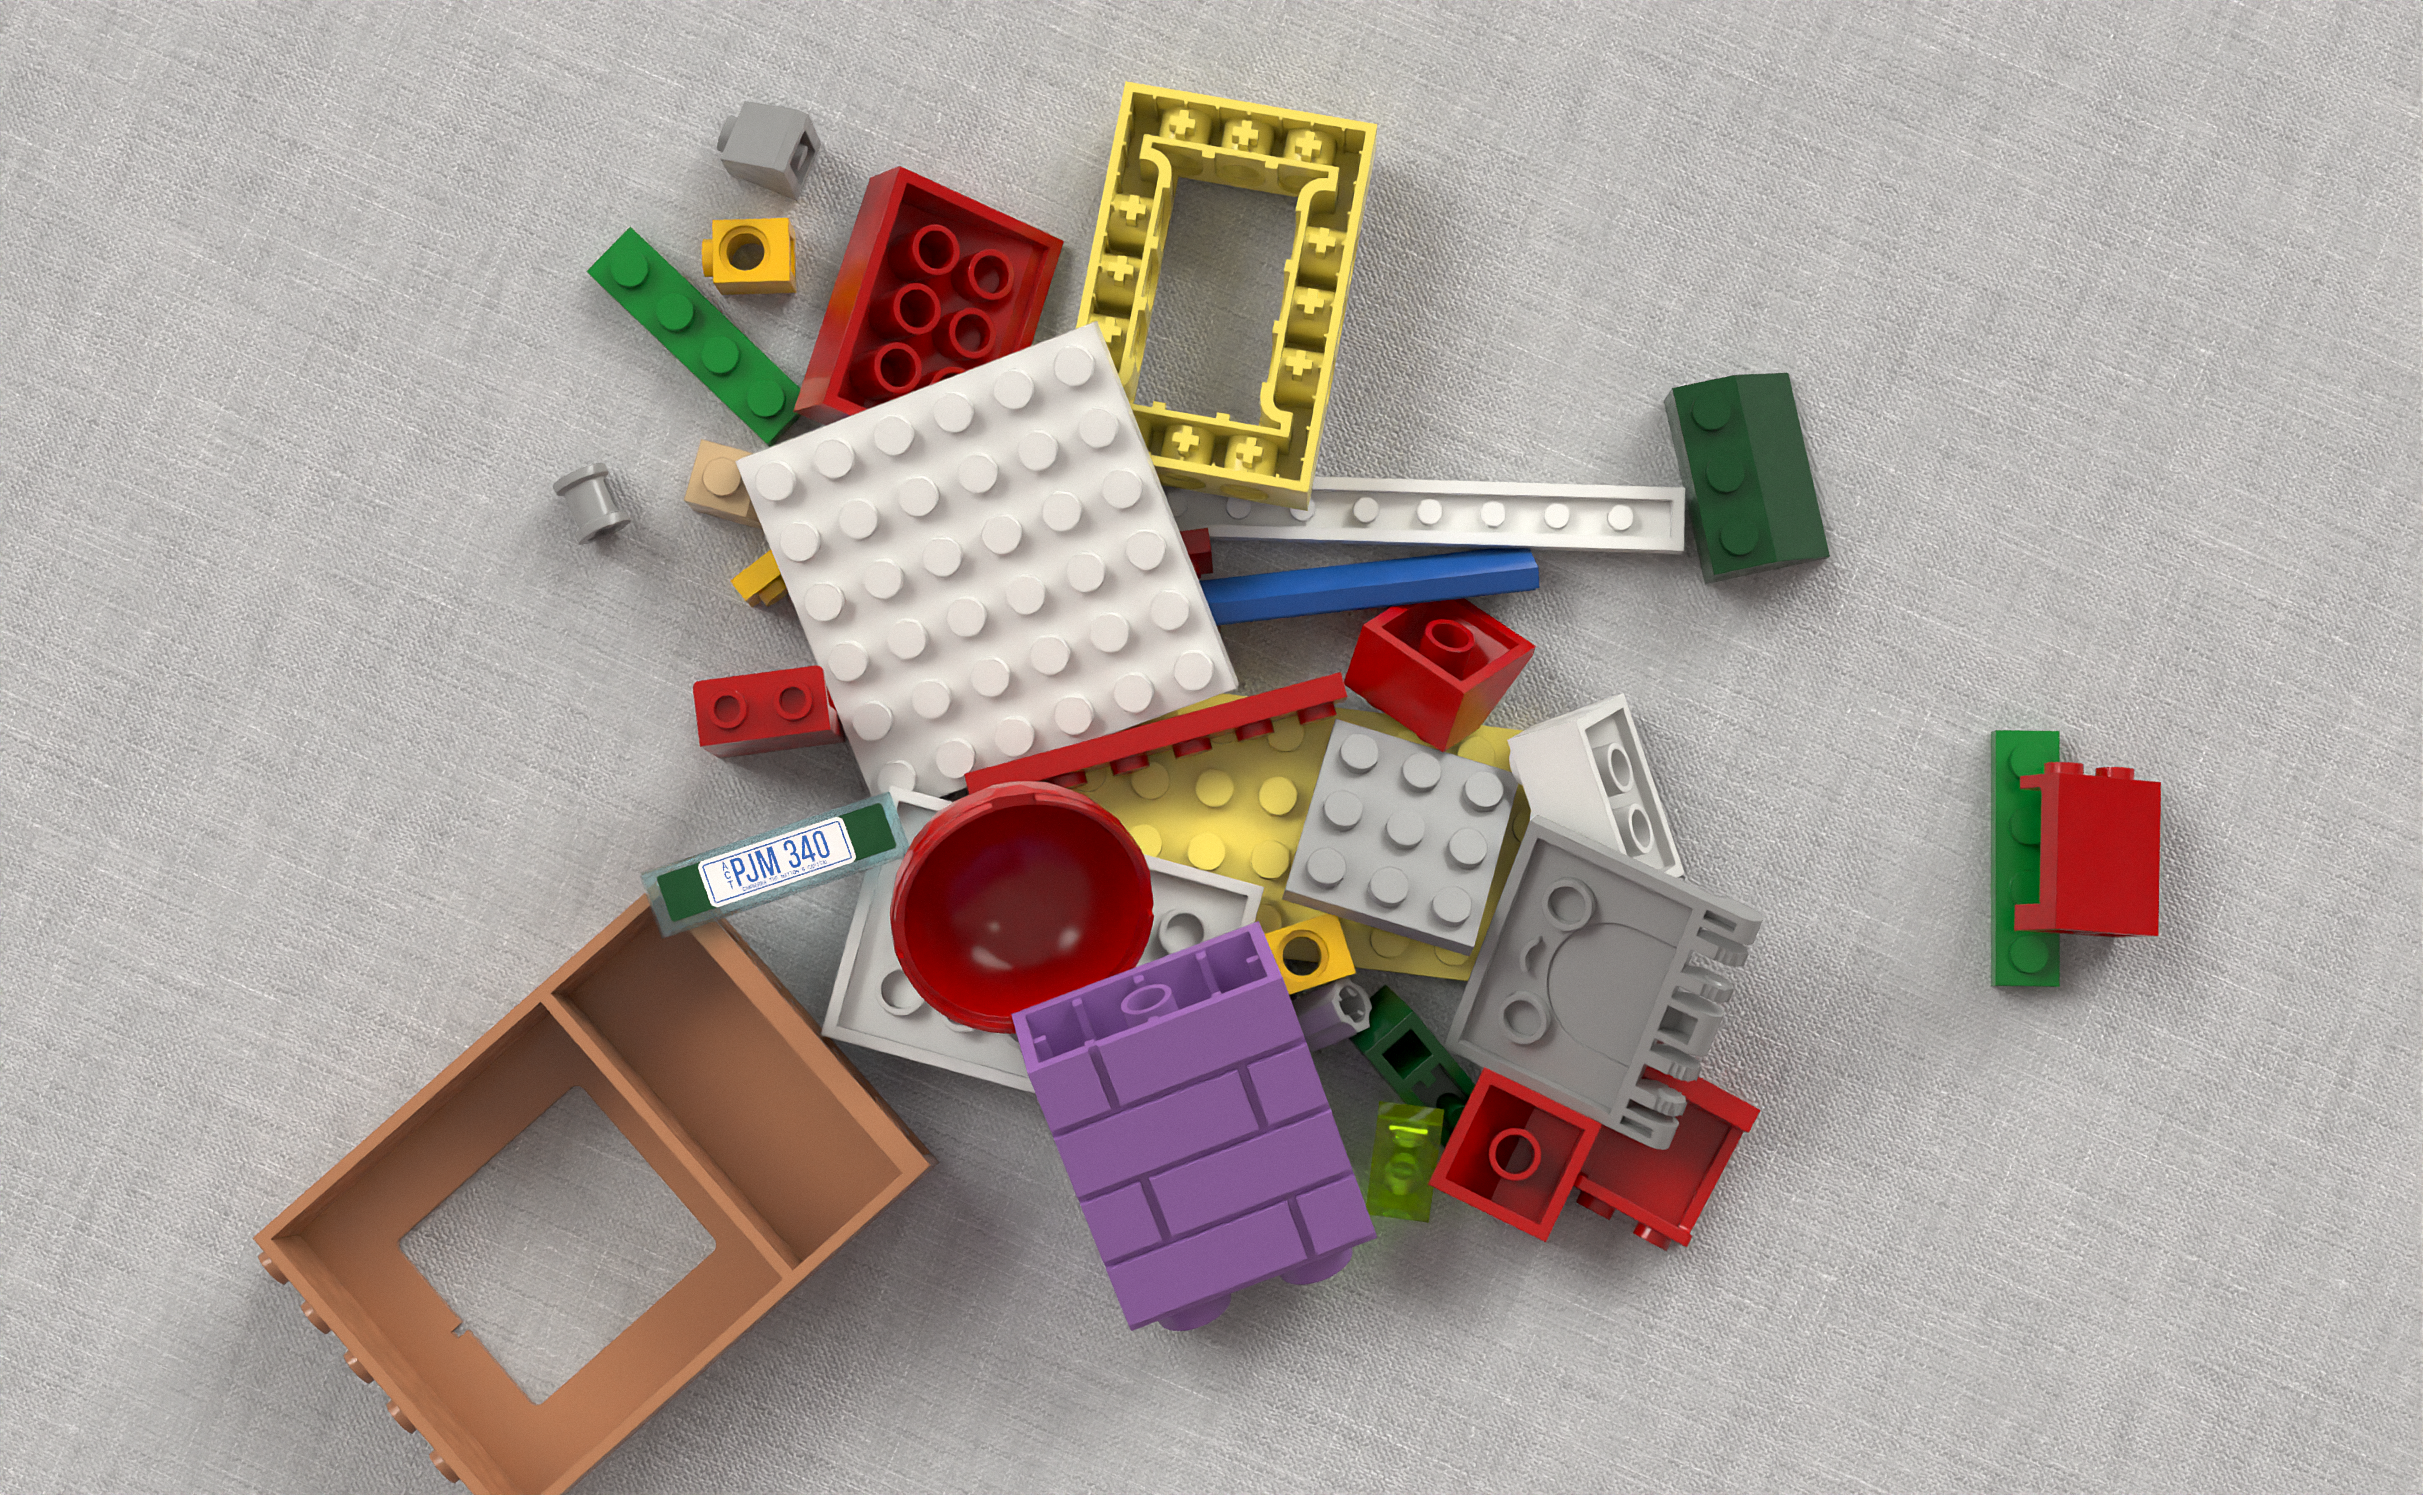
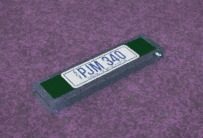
(774, 864)

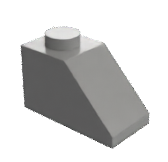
(770, 147)

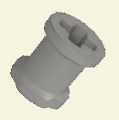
(591, 503)

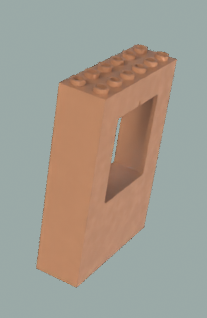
(719, 1094)

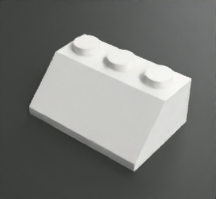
(1595, 780)

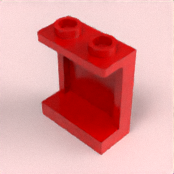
(766, 712)
(2096, 853)
(1670, 1185)

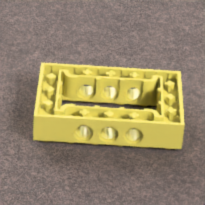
(1256, 148)

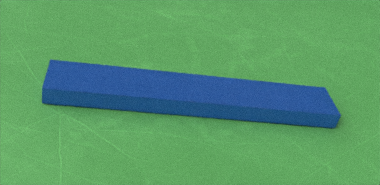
(1370, 585)

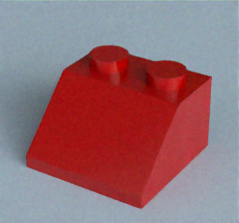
(1437, 667)
(1515, 1154)

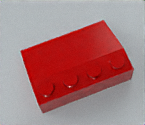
(923, 295)

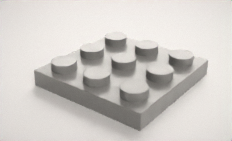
(1401, 837)

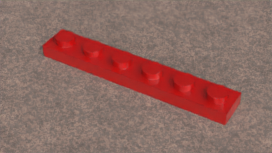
(1185, 734)

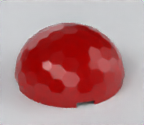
(1018, 902)

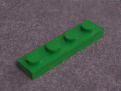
(698, 335)
(2019, 956)

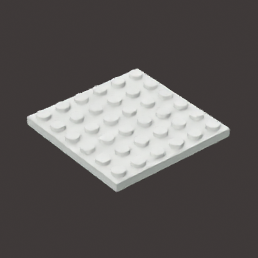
(989, 568)

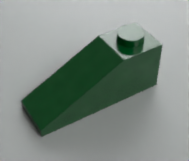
(1413, 1060)

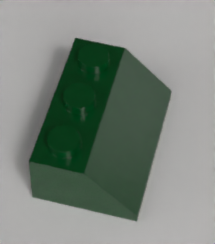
(1745, 475)

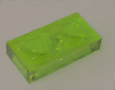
(1404, 1161)

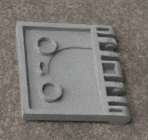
(1589, 979)

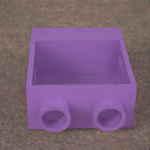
(1195, 1130)

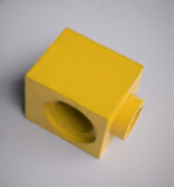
(771, 276)
(1330, 942)

